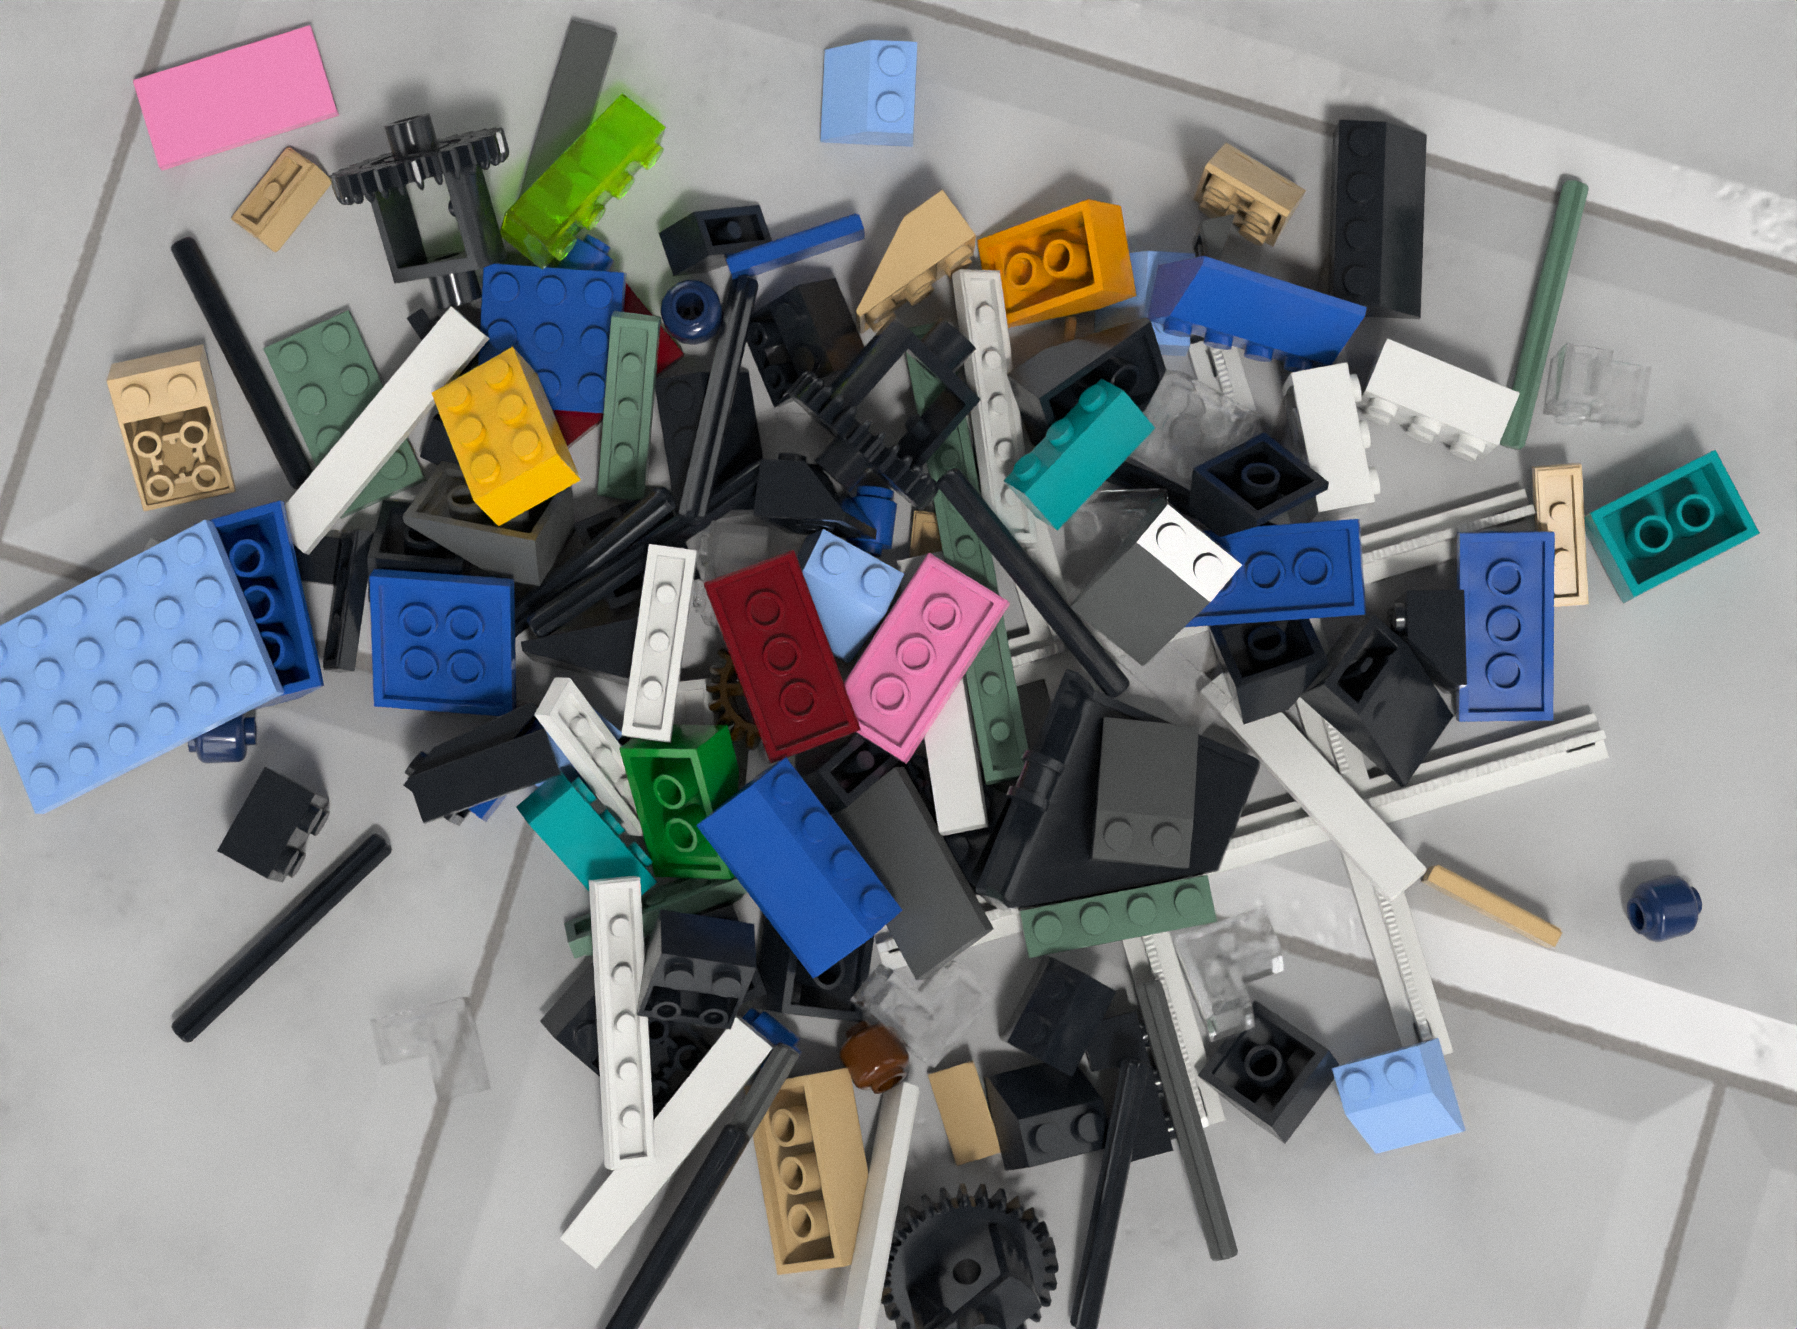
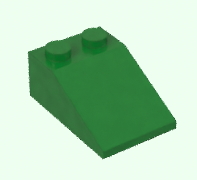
(677, 789)

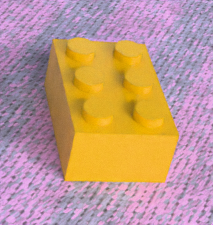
(505, 436)

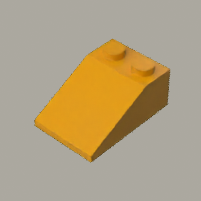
(1061, 262)

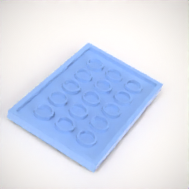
(129, 667)

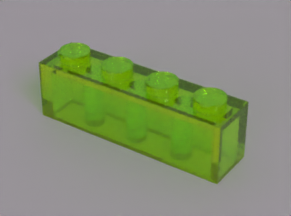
(583, 182)

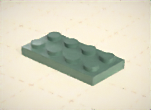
(327, 387)

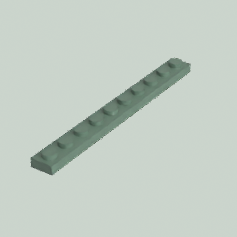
(991, 674)

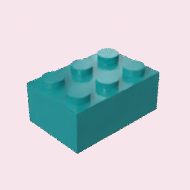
(1669, 526)

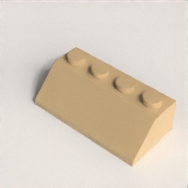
(812, 1171)

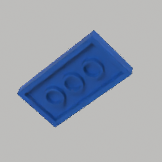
(1290, 574)
(1507, 625)

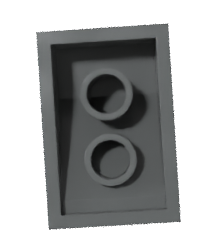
(515, 550)
(1155, 582)
(1145, 793)

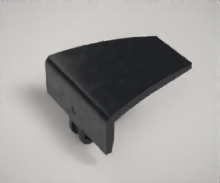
(1049, 824)

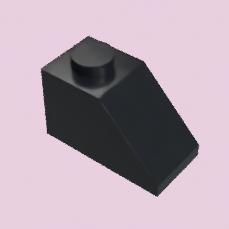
(709, 236)
(848, 772)

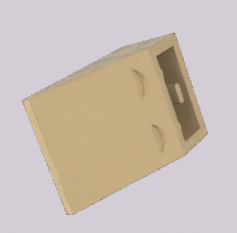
(1251, 192)
(924, 249)
(171, 427)

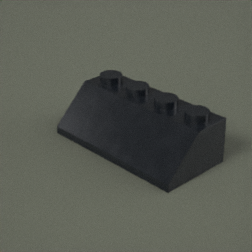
(1377, 217)

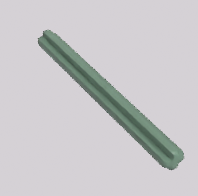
(1545, 311)

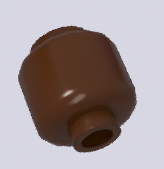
(873, 1057)

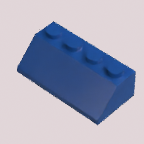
(1252, 313)
(269, 576)
(799, 867)

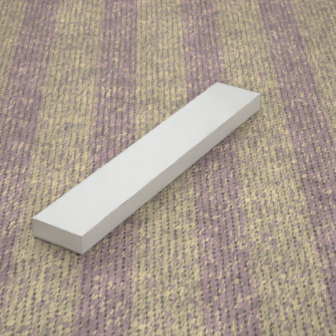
(997, 415)
(381, 428)
(952, 751)
(1327, 799)
(620, 1032)
(676, 1135)
(880, 1208)

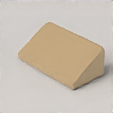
(282, 199)
(964, 1113)

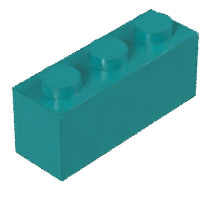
(1079, 453)
(582, 837)

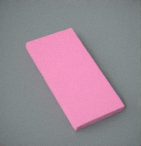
(235, 97)
(921, 655)

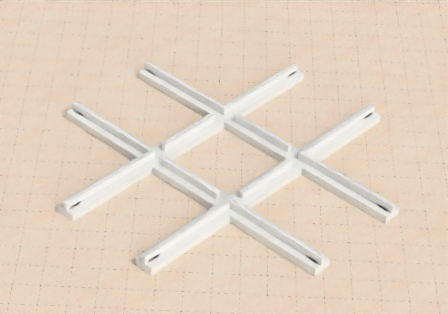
(1288, 826)

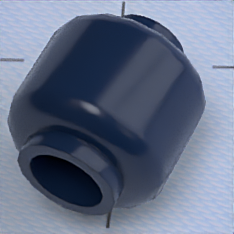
(686, 297)
(226, 742)
(1664, 908)

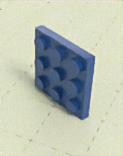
(556, 324)
(443, 642)

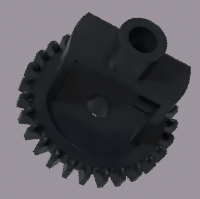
(413, 158)
(854, 447)
(999, 1284)

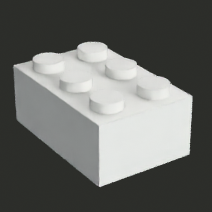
(1436, 401)
(1331, 440)

